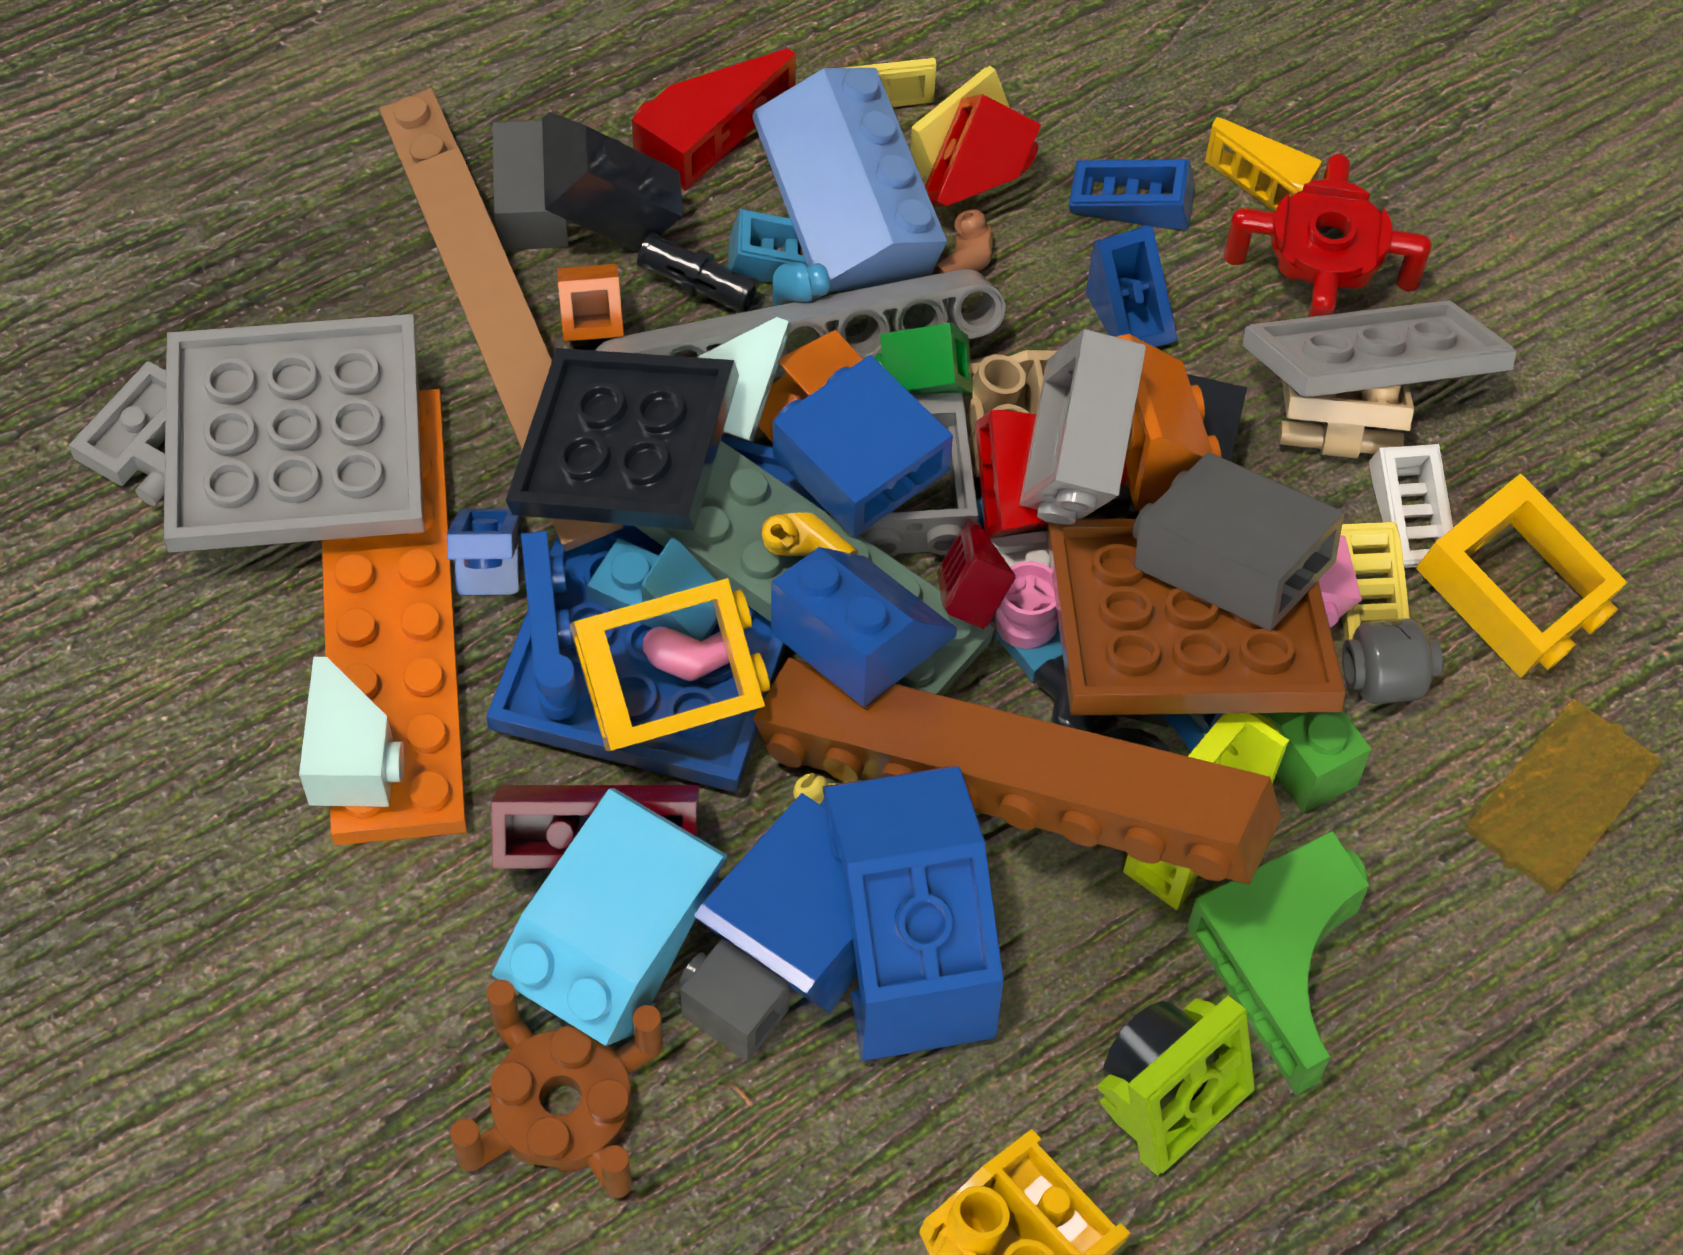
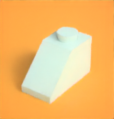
(756, 360)
(346, 744)

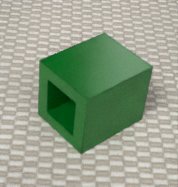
(928, 359)

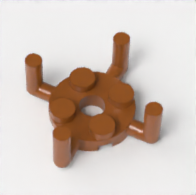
(551, 1060)

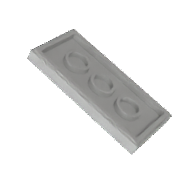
(1378, 348)

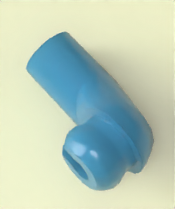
(799, 283)

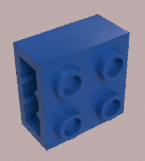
(861, 445)

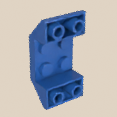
(917, 911)

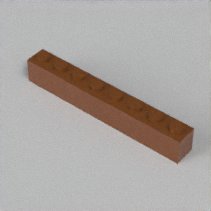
(1031, 771)

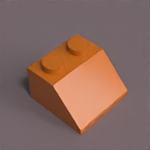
(1165, 427)

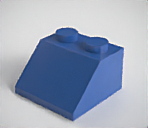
(854, 622)

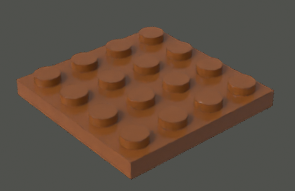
(1160, 650)

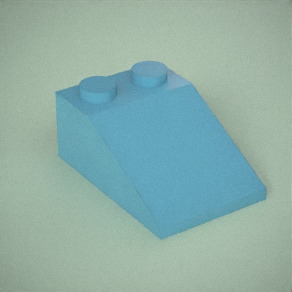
(610, 918)

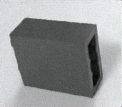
(1237, 540)

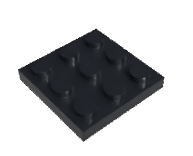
(623, 438)

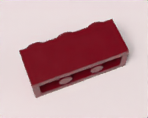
(540, 821)

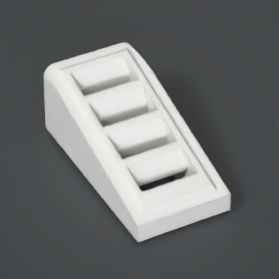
(1427, 464)

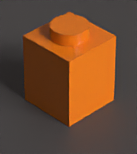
(590, 302)

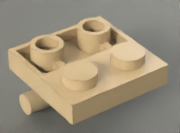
(1345, 418)

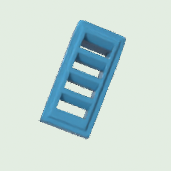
(766, 231)

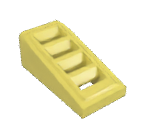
(1376, 550)

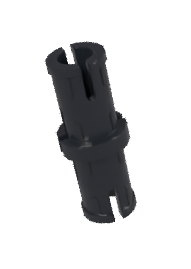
(697, 273)

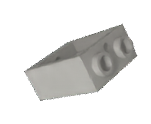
(1082, 426)
(934, 529)

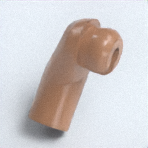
(972, 244)

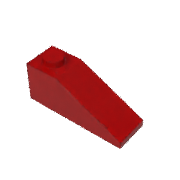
(710, 114)

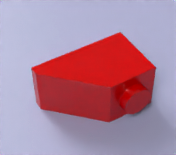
(981, 150)

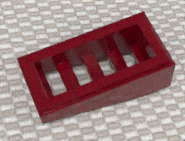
(973, 577)

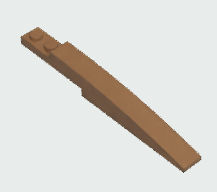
(478, 271)

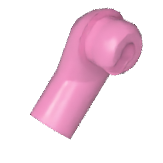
(684, 655)

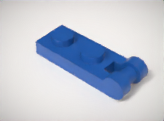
(549, 627)

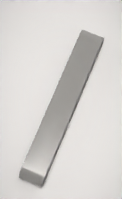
(883, 304)

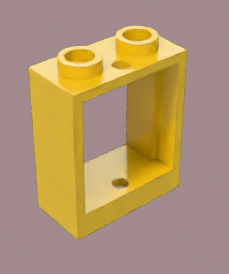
(1487, 607)
(604, 684)

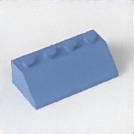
(850, 180)

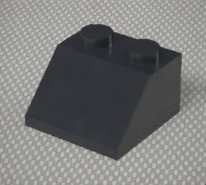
(607, 184)

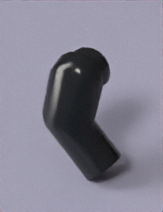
(1052, 679)

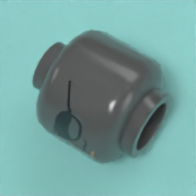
(1391, 661)

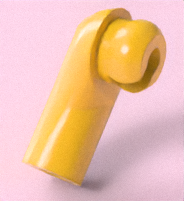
(800, 535)

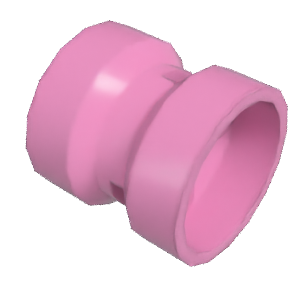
(1029, 610)

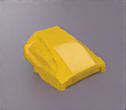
(1024, 1209)

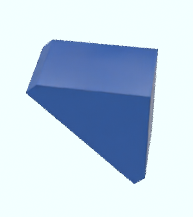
(1130, 287)

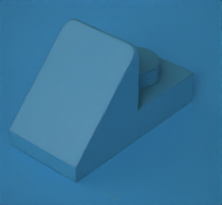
(636, 575)

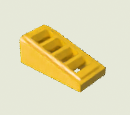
(1259, 163)

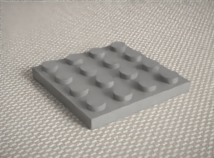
(292, 433)

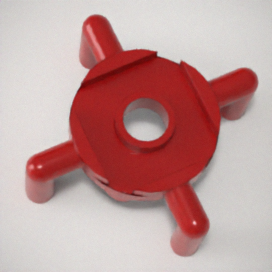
(1326, 261)

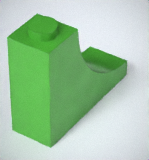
(1264, 943)

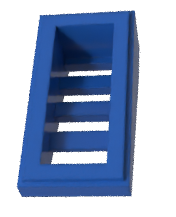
(1152, 209)

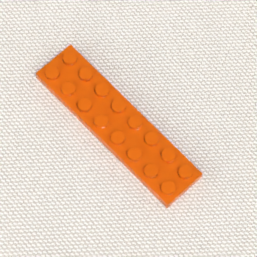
(396, 641)

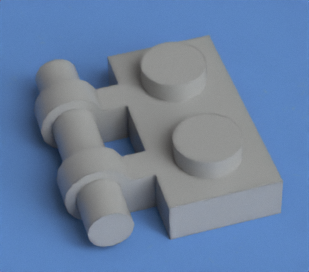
(128, 434)

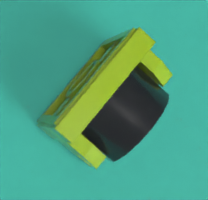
(1165, 1063)

